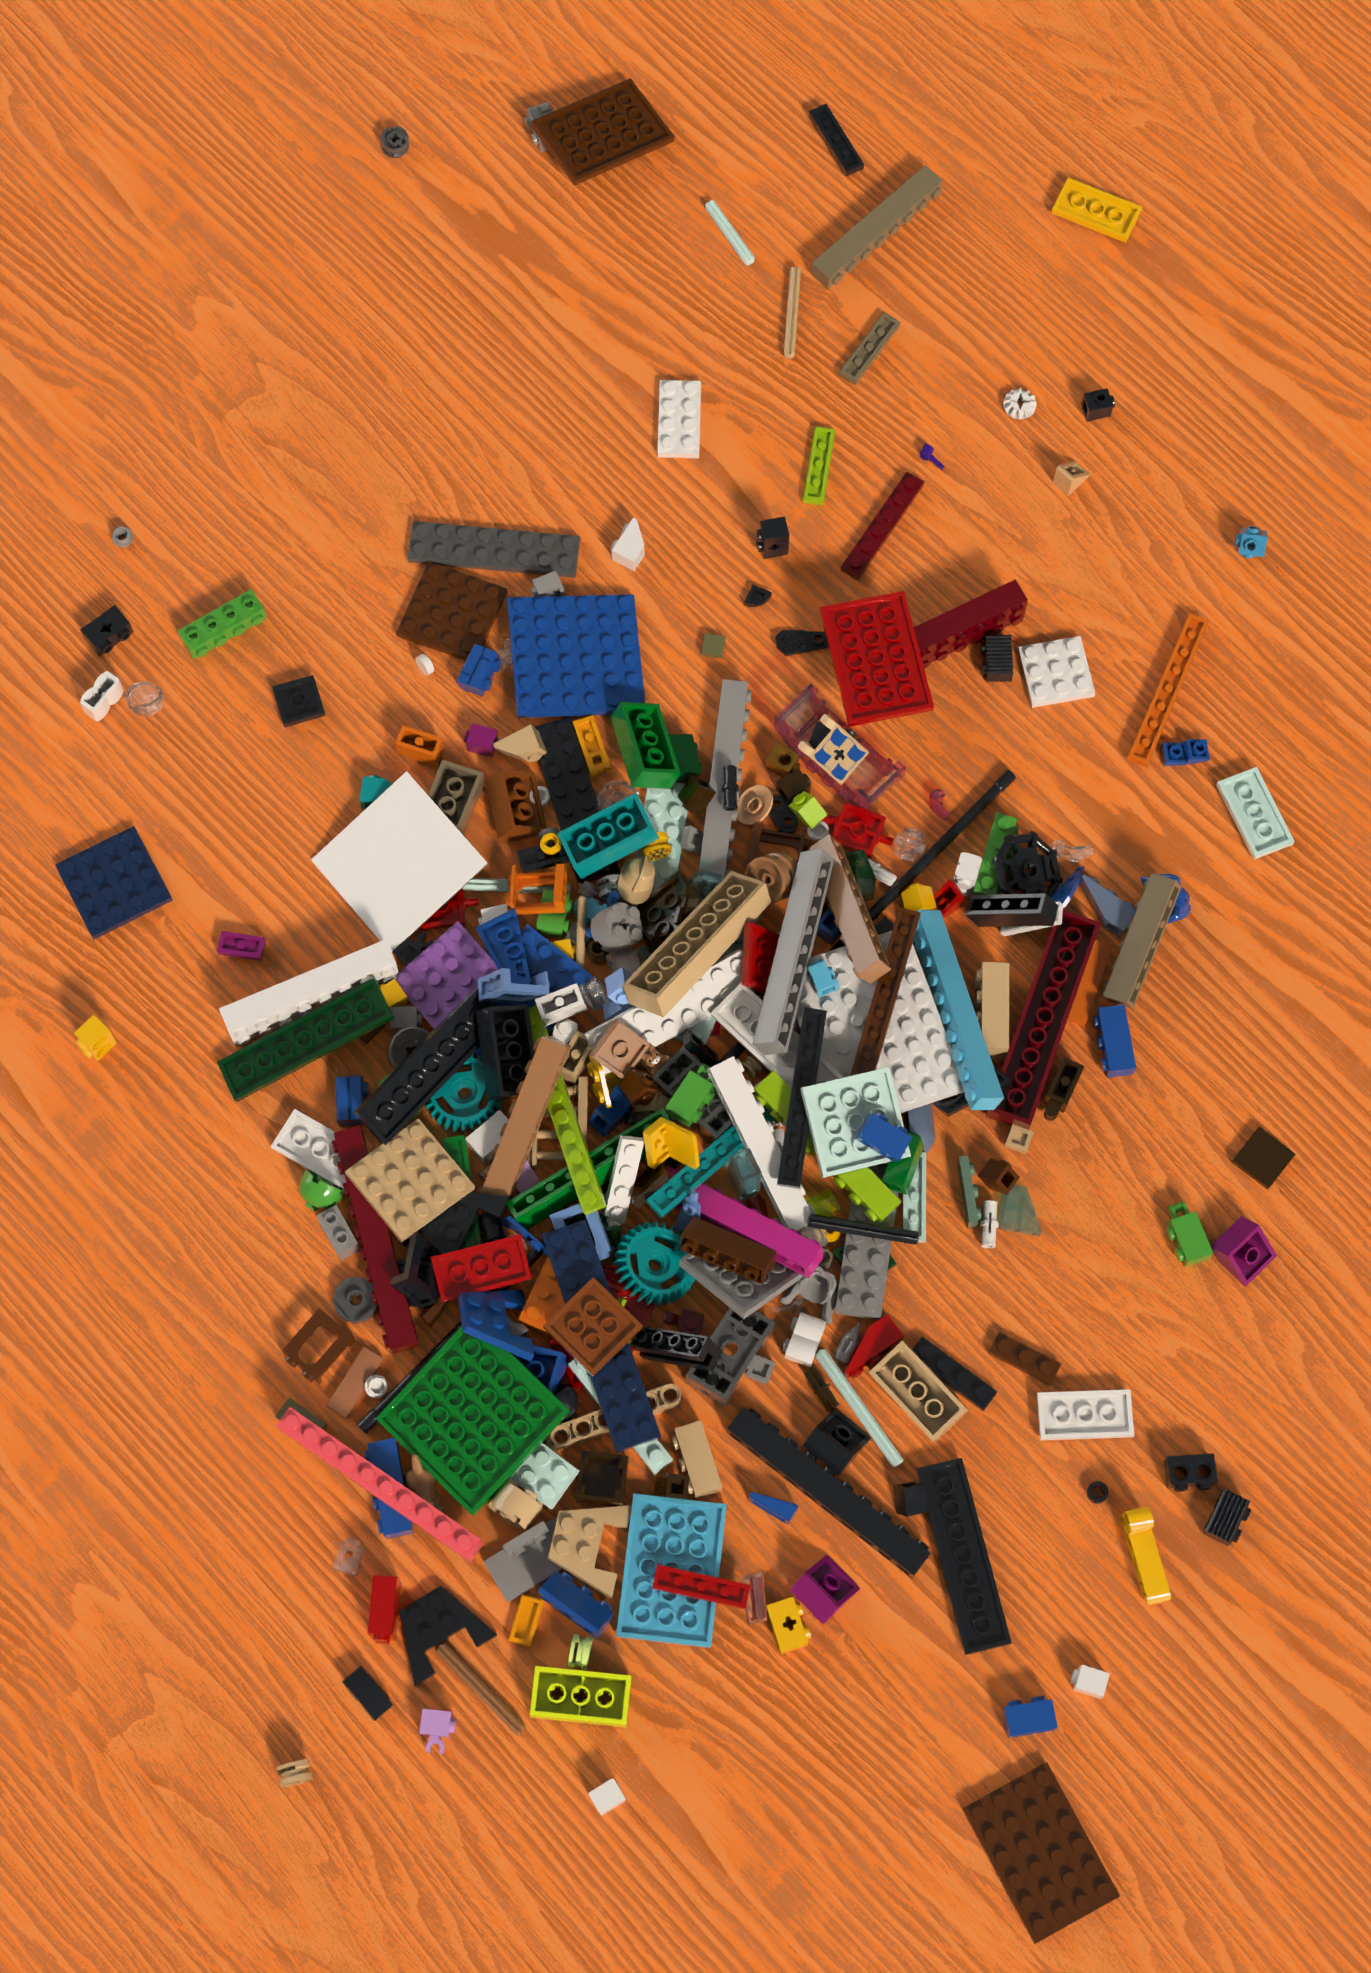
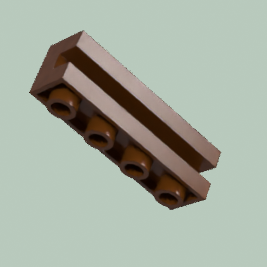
(727, 1250)

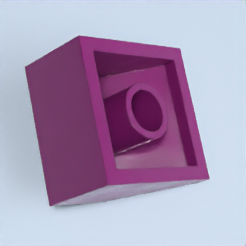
(1244, 1250)
(824, 1589)

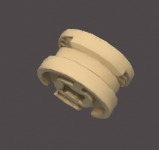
(294, 1773)

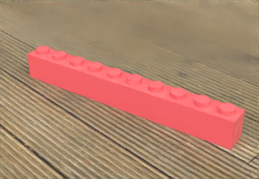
(380, 1484)

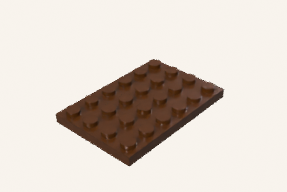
(602, 131)
(1040, 1853)

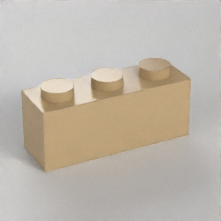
(697, 1460)

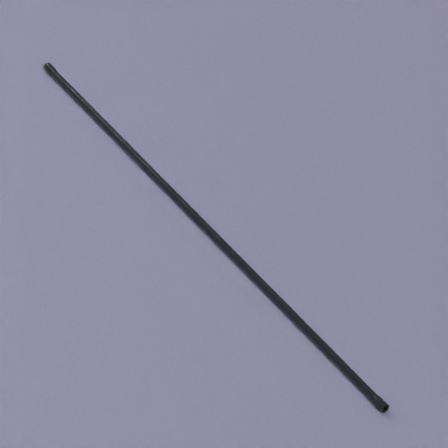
(999, 786)

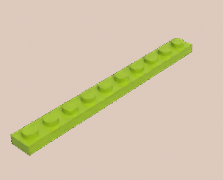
(570, 1134)

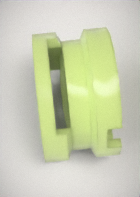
(583, 1652)

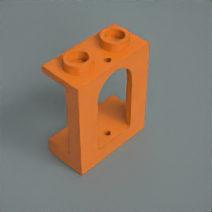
(518, 881)

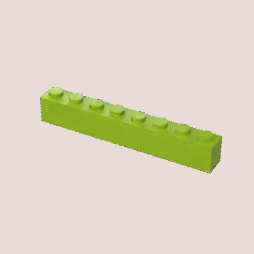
(861, 1184)

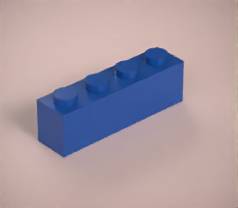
(386, 1457)

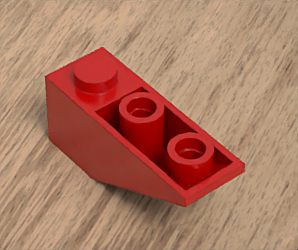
(878, 1339)

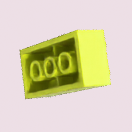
(571, 1683)

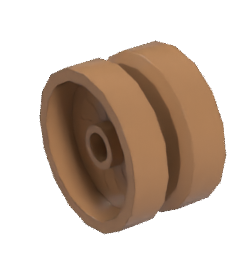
(776, 871)

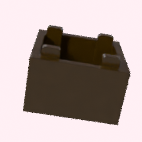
(602, 1478)

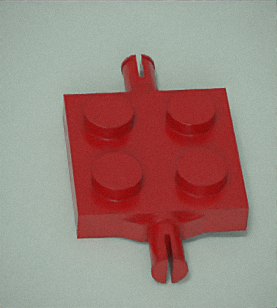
(858, 829)
(451, 912)

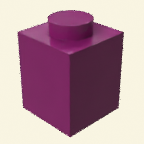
(481, 739)

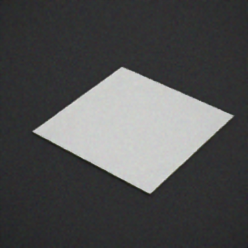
(399, 861)

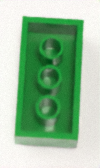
(645, 745)

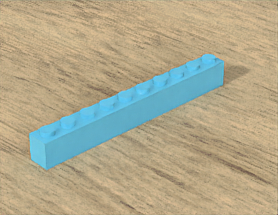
(956, 1012)

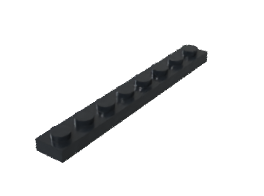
(804, 1075)

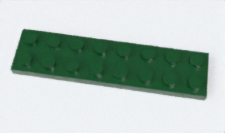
(305, 1040)

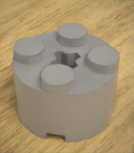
(617, 927)

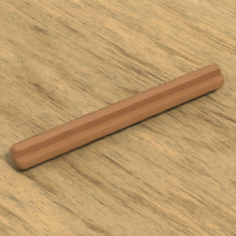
(480, 1689)

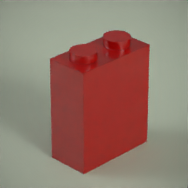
(384, 1609)

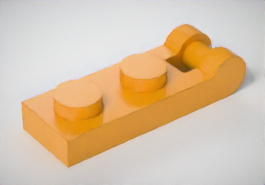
(591, 745)

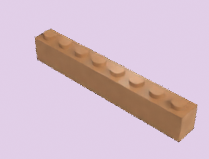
(852, 915)
(525, 1117)

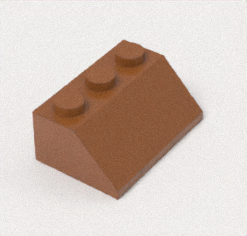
(511, 806)

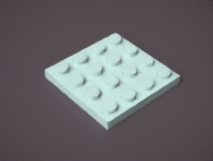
(839, 1110)

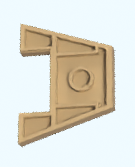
(578, 1541)

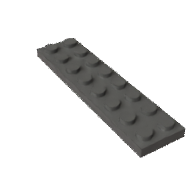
(494, 549)

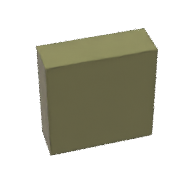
(713, 645)

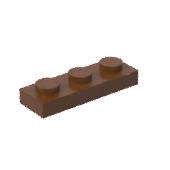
(1024, 1358)

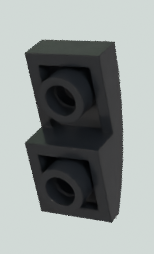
(367, 1693)

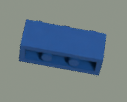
(1114, 1041)

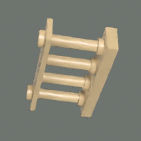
(579, 1091)

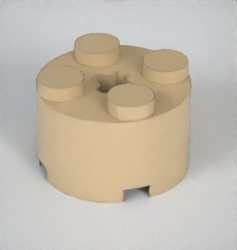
(516, 1505)

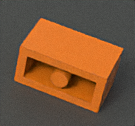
(419, 746)

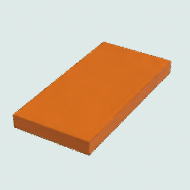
(1090, 983)

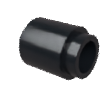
(490, 1228)

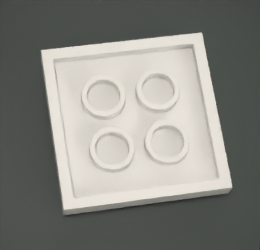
(1056, 671)

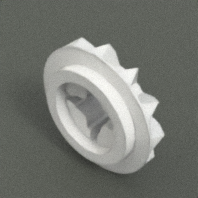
(1012, 408)

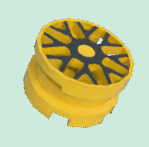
(658, 848)

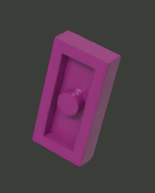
(241, 945)

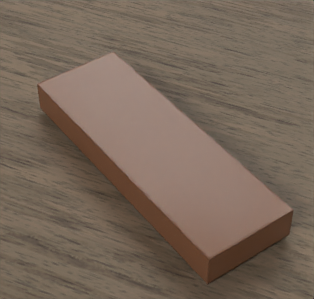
(353, 1383)

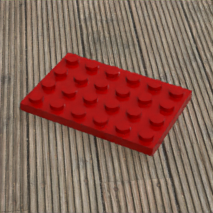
(876, 659)

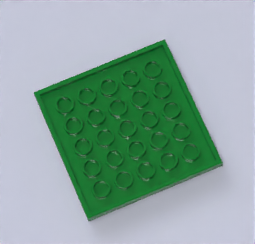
(472, 1417)

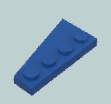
(505, 946)

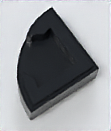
(757, 597)

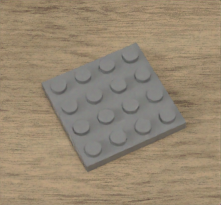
(735, 1290)

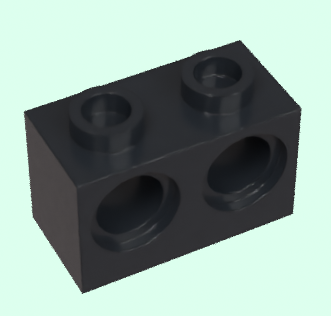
(1189, 1466)

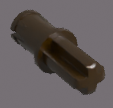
(821, 1389)

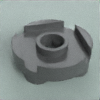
(342, 1300)

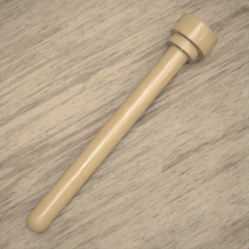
(581, 927)

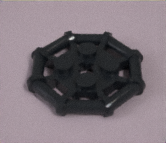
(1027, 857)

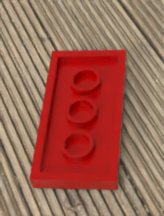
(481, 1268)

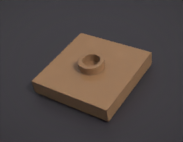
(619, 1049)

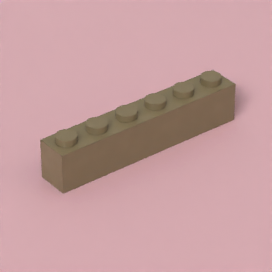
(1141, 940)

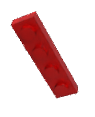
(701, 1587)

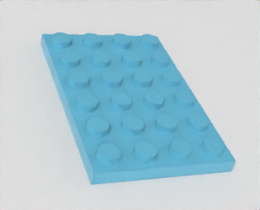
(677, 1536)

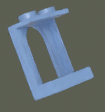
(498, 984)
(601, 1240)

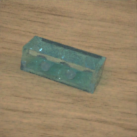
(744, 1174)

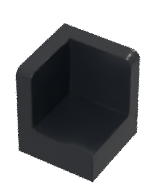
(910, 1498)

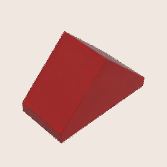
(948, 898)

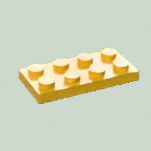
(1096, 210)

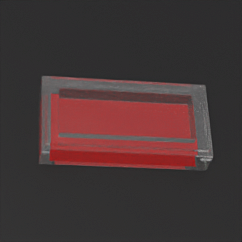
(756, 1599)

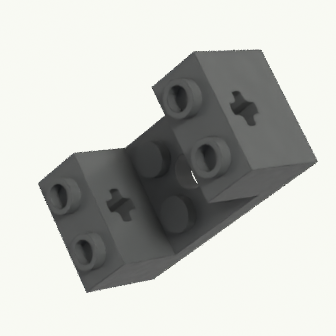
(714, 1118)
(748, 1337)

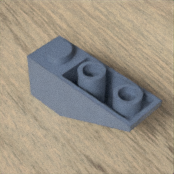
(1109, 909)

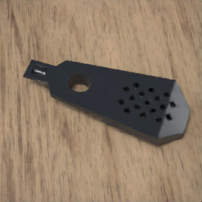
(807, 641)

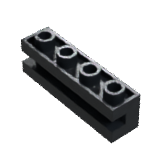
(676, 1348)

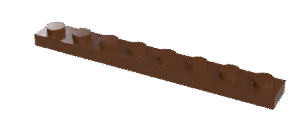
(886, 992)

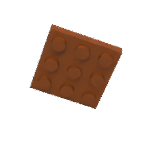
(593, 1326)

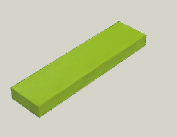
(819, 466)

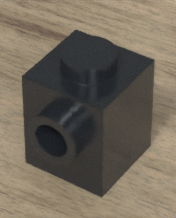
(1097, 404)

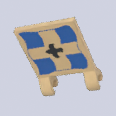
(837, 753)

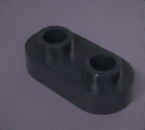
(782, 813)

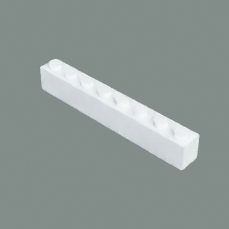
(758, 1136)

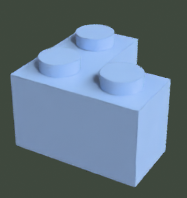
(616, 993)

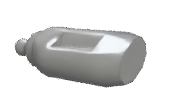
(848, 1345)

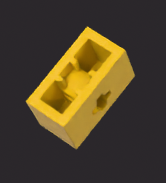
(777, 1615)

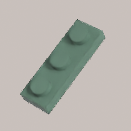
(969, 1191)

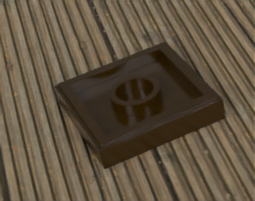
(1263, 1158)
(649, 1183)

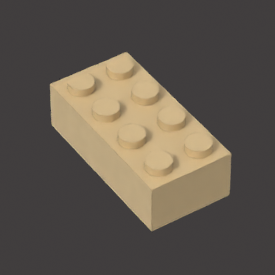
(993, 1007)
(919, 1391)

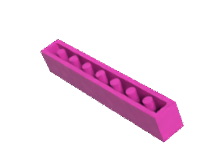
(730, 1214)

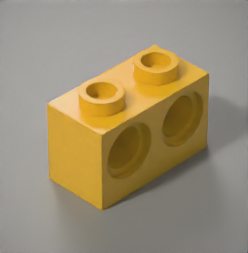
(94, 1038)

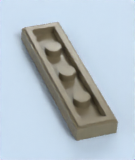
(869, 349)

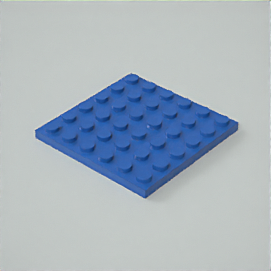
(574, 654)

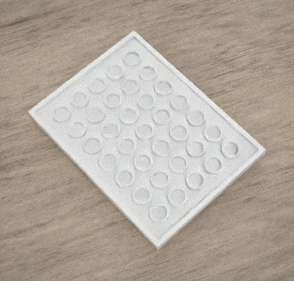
(915, 1038)

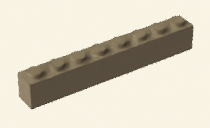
(876, 227)

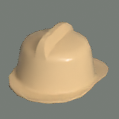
(636, 880)

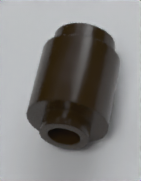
(596, 957)

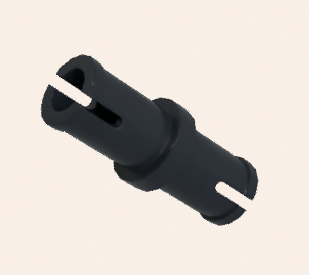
(730, 788)

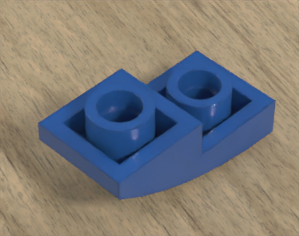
(1185, 753)

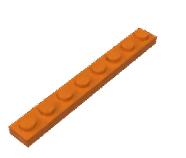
(1168, 690)

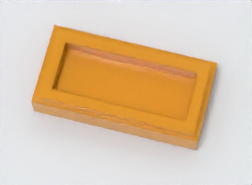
(526, 1620)

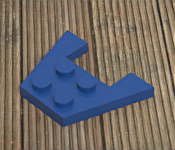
(486, 1319)

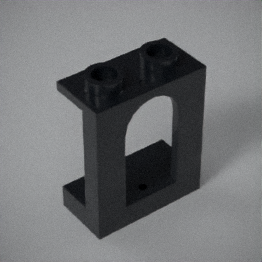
(408, 1282)

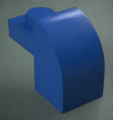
(607, 1119)

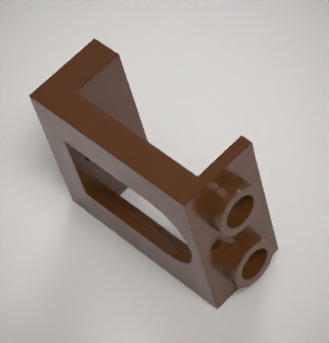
(759, 835)
(317, 1370)

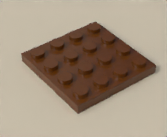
(451, 611)

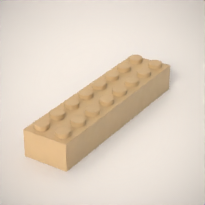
(696, 944)

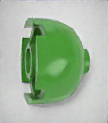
(319, 1191)

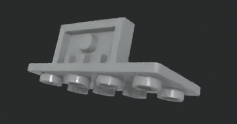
(523, 1561)

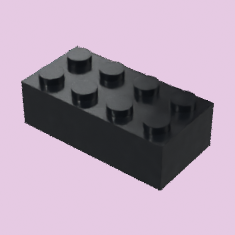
(505, 1048)

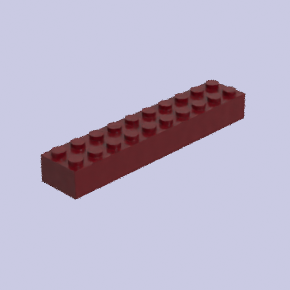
(1044, 1018)

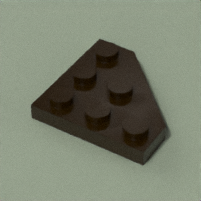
(664, 910)

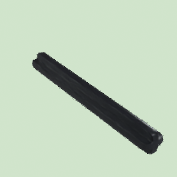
(863, 1229)

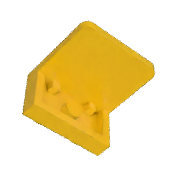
(603, 1083)
(668, 1139)

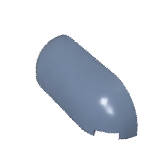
(922, 1122)

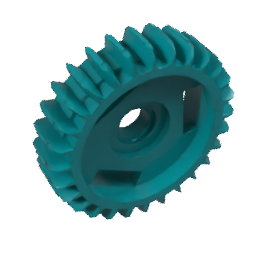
(466, 1110)
(647, 1281)

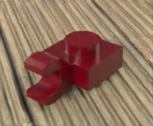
(688, 1322)

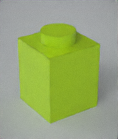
(807, 809)

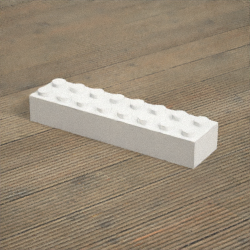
(306, 992)

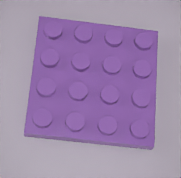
(445, 974)

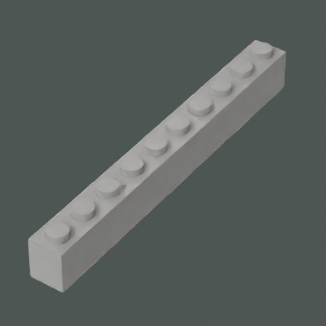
(727, 751)
(793, 952)

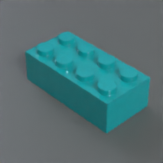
(608, 835)

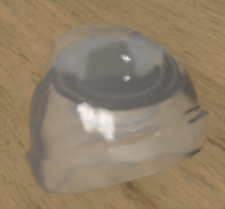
(144, 698)

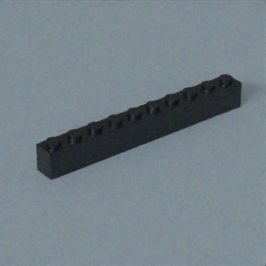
(827, 1492)

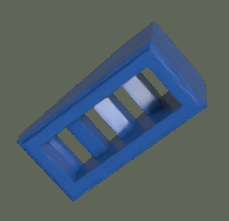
(777, 1508)

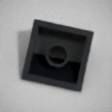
(836, 1441)

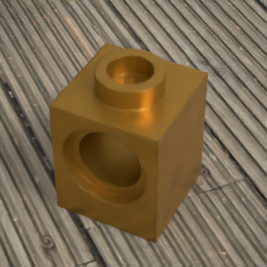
(782, 753)

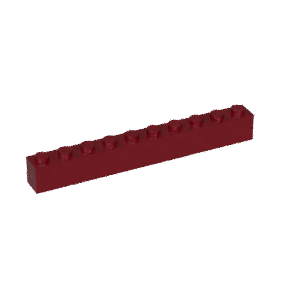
(376, 1249)

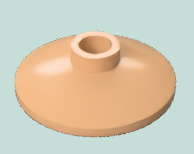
(754, 804)

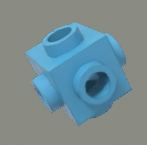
(1251, 542)

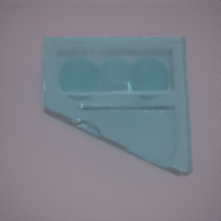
(703, 883)
(1018, 1213)

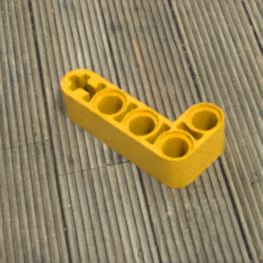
(1145, 1555)

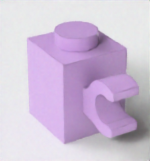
(436, 1725)

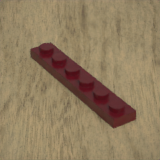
(882, 526)

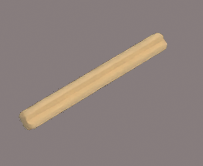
(792, 312)

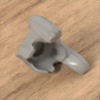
(819, 1288)

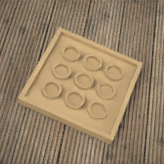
(410, 1180)

